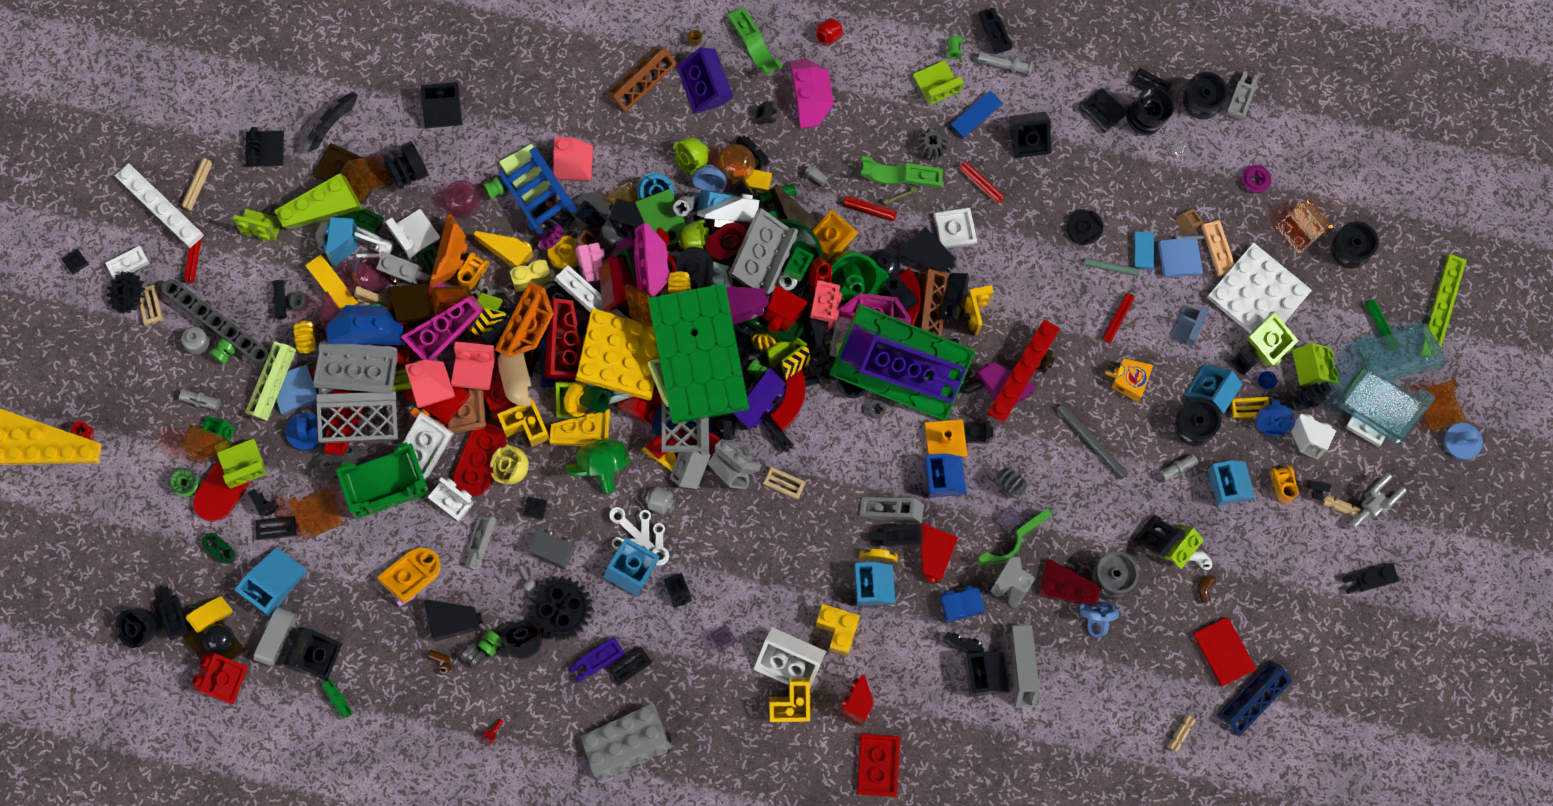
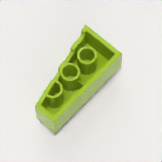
(320, 203)

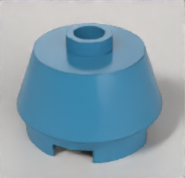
(653, 184)

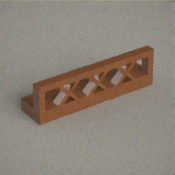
(637, 73)
(926, 289)

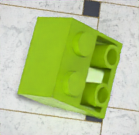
(1315, 364)

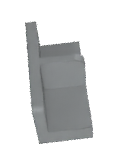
(689, 469)

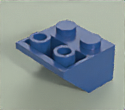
(944, 475)

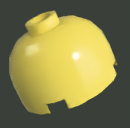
(509, 465)

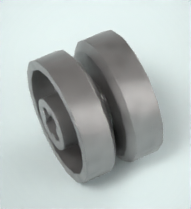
(1125, 574)

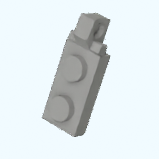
(401, 269)
(479, 541)

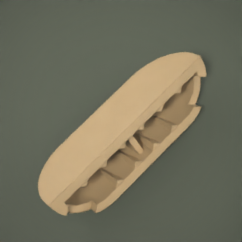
(515, 378)

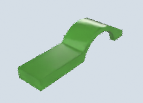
(753, 41)
(901, 174)
(988, 559)

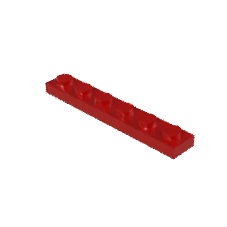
(1023, 371)

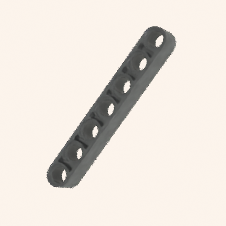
(210, 317)

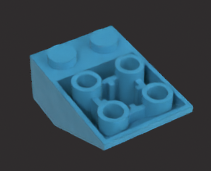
(271, 581)

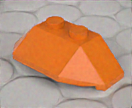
(449, 252)
(527, 322)

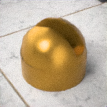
(695, 37)

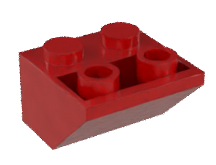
(640, 408)
(859, 703)

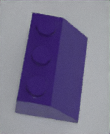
(704, 80)
(761, 399)

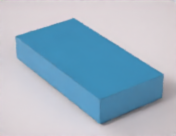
(1144, 250)

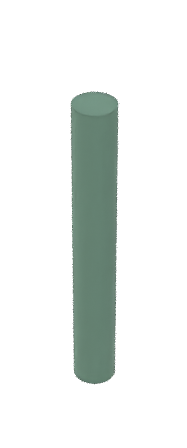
(1111, 266)

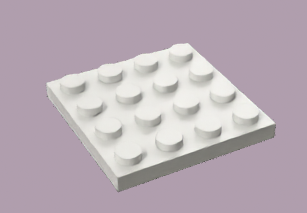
(1258, 288)

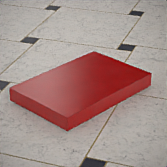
(445, 409)
(1224, 651)
(878, 765)

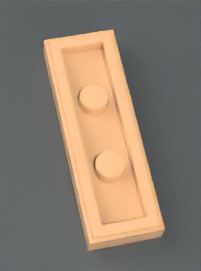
(1218, 247)

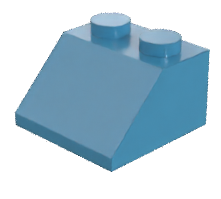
(1215, 385)
(631, 567)

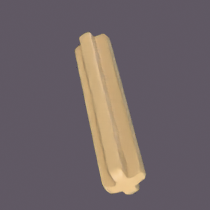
(196, 184)

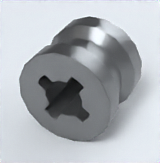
(473, 655)

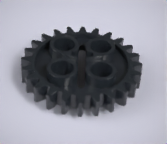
(576, 617)

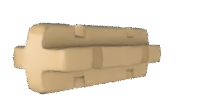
(1341, 506)
(1181, 733)

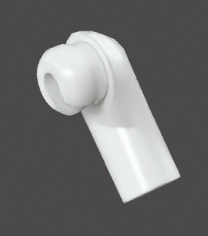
(1202, 560)

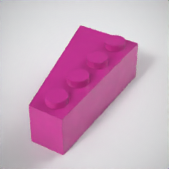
(442, 330)

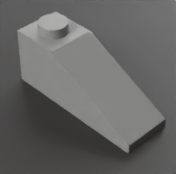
(892, 509)

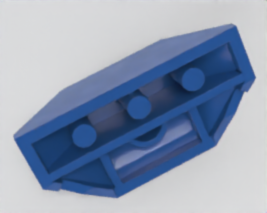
(364, 326)

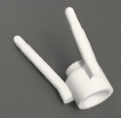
(381, 244)

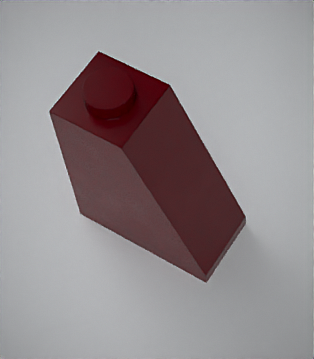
(613, 277)

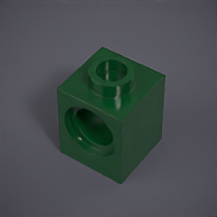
(596, 398)

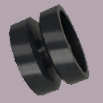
(1205, 95)
(1354, 245)
(1197, 422)

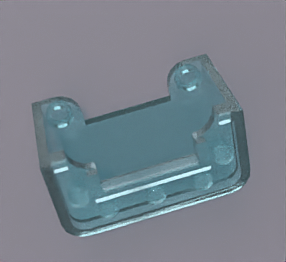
(1403, 352)
(1382, 402)

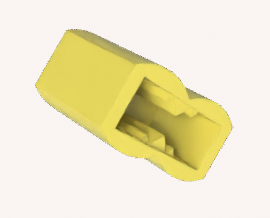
(536, 273)

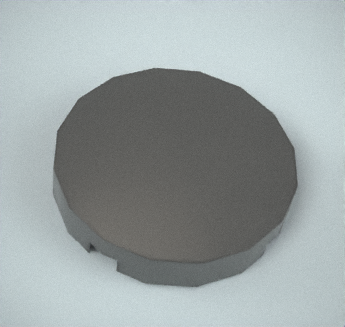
(597, 201)

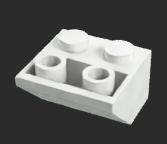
(1312, 436)

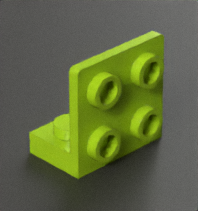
(938, 82)
(258, 224)
(242, 463)

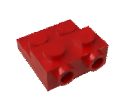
(219, 677)

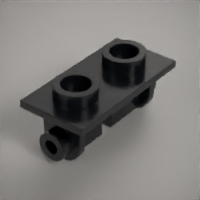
(760, 157)

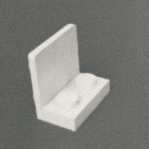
(413, 233)

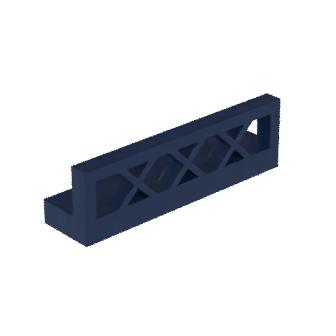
(1252, 694)

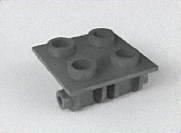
(328, 464)

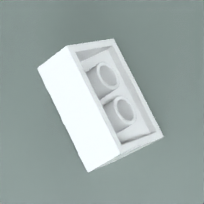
(788, 657)

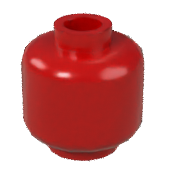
(829, 31)

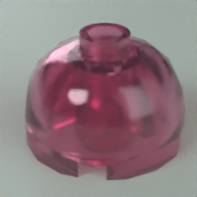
(462, 199)
(367, 277)

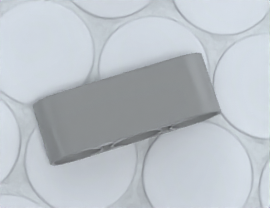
(275, 637)

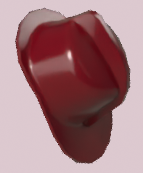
(726, 241)

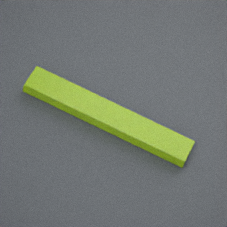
(1446, 296)

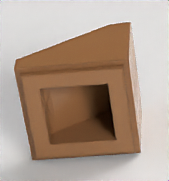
(1189, 221)

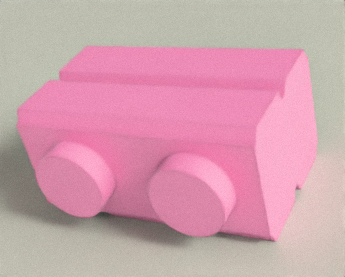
(589, 259)

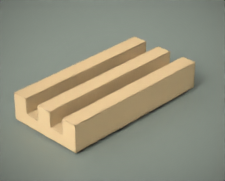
(153, 319)
(784, 491)

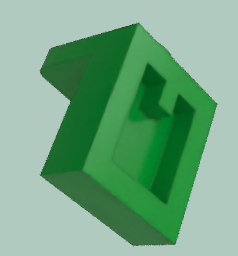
(219, 427)

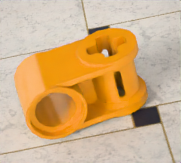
(474, 268)
(1284, 480)

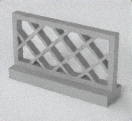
(352, 401)
(702, 435)

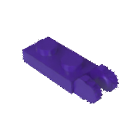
(598, 659)

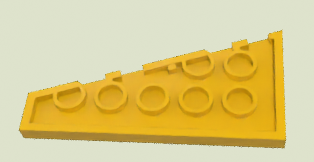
(35, 443)

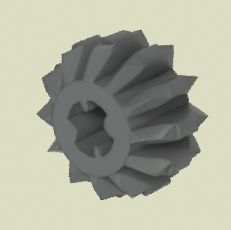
(932, 136)
(1011, 482)

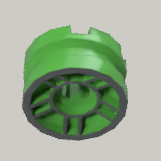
(175, 482)

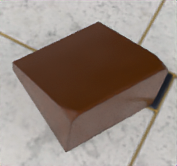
(586, 237)

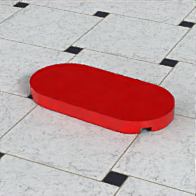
(475, 460)
(214, 497)

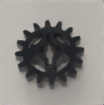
(125, 292)
(1311, 396)

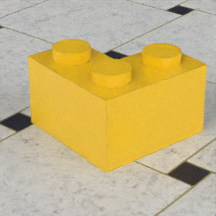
(527, 419)
(842, 624)
(796, 706)

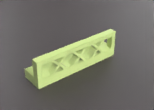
(273, 380)

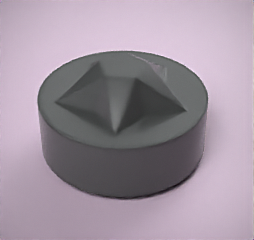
(298, 301)

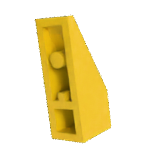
(506, 248)

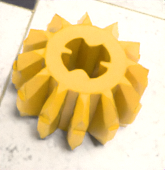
(678, 282)
(305, 337)
(761, 340)

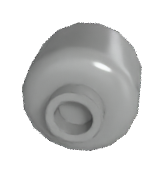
(195, 340)
(660, 500)

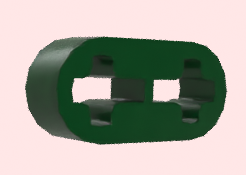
(221, 545)

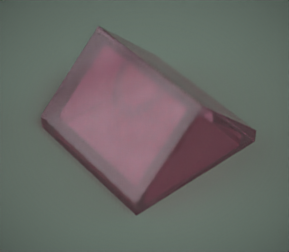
(328, 310)

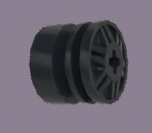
(1150, 111)
(405, 165)

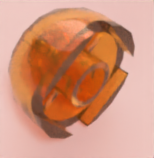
(736, 162)

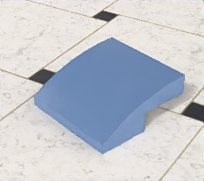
(1180, 257)
(297, 390)

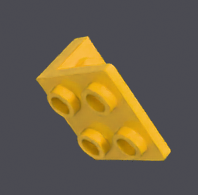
(977, 299)

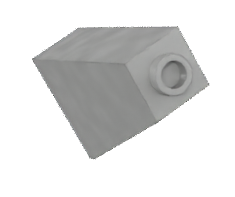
(1024, 666)

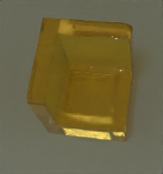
(625, 192)

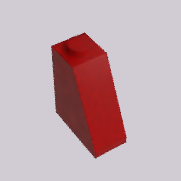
(935, 553)

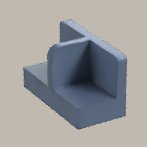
(1189, 324)

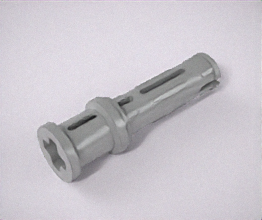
(1014, 65)
(686, 202)

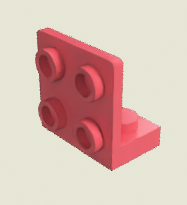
(826, 303)
(473, 365)

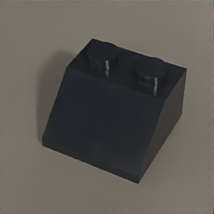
(1030, 134)
(313, 653)

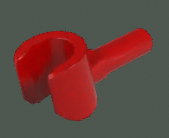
(491, 734)

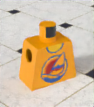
(1130, 378)

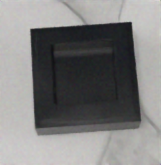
(75, 261)

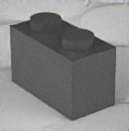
(552, 549)

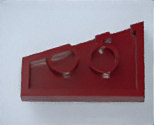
(1068, 586)

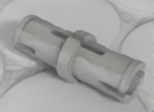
(199, 399)
(1178, 467)

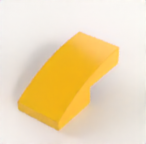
(208, 614)

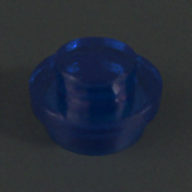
(1267, 380)

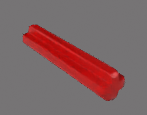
(981, 182)
(869, 208)
(191, 262)
(1118, 318)

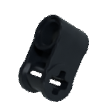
(902, 292)

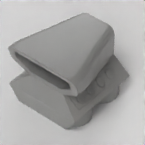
(733, 464)
(1013, 581)

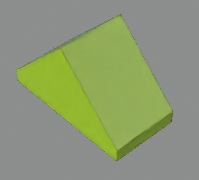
(561, 390)

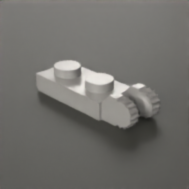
(1242, 97)

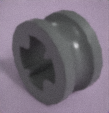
(881, 406)

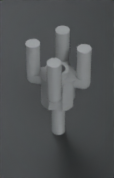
(1377, 501)

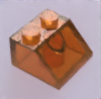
(203, 444)

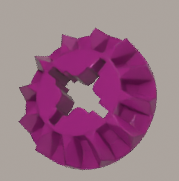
(1261, 173)
(550, 237)

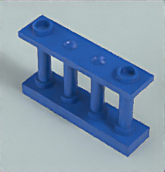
(545, 175)

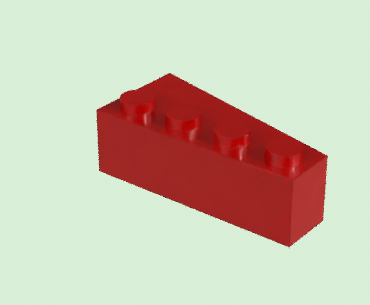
(562, 342)

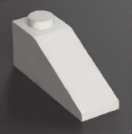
(732, 209)

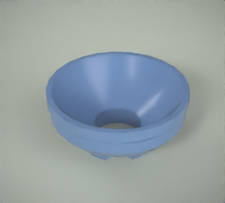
(709, 178)

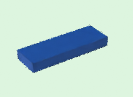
(976, 114)

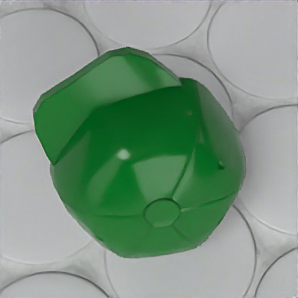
(857, 275)
(600, 458)

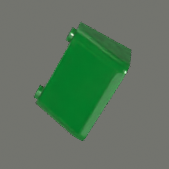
(382, 482)

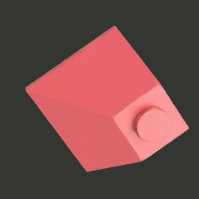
(572, 159)
(429, 382)

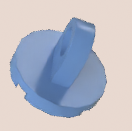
(1463, 441)
(1101, 614)

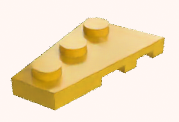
(580, 430)

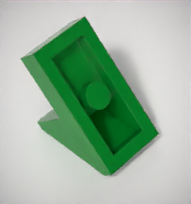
(798, 264)

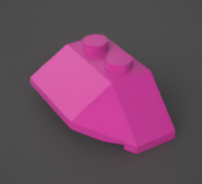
(811, 92)
(650, 260)
(884, 304)

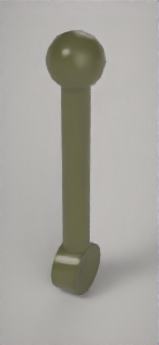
(914, 190)

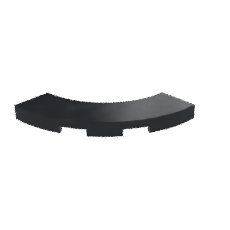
(330, 117)

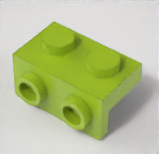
(1184, 548)

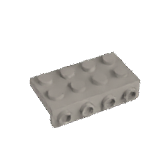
(763, 252)
(356, 367)
(625, 742)

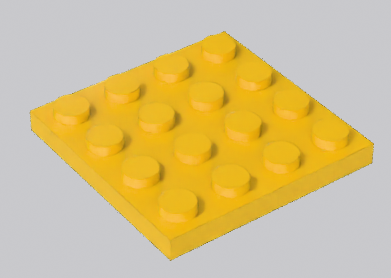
(618, 354)

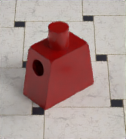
(783, 309)

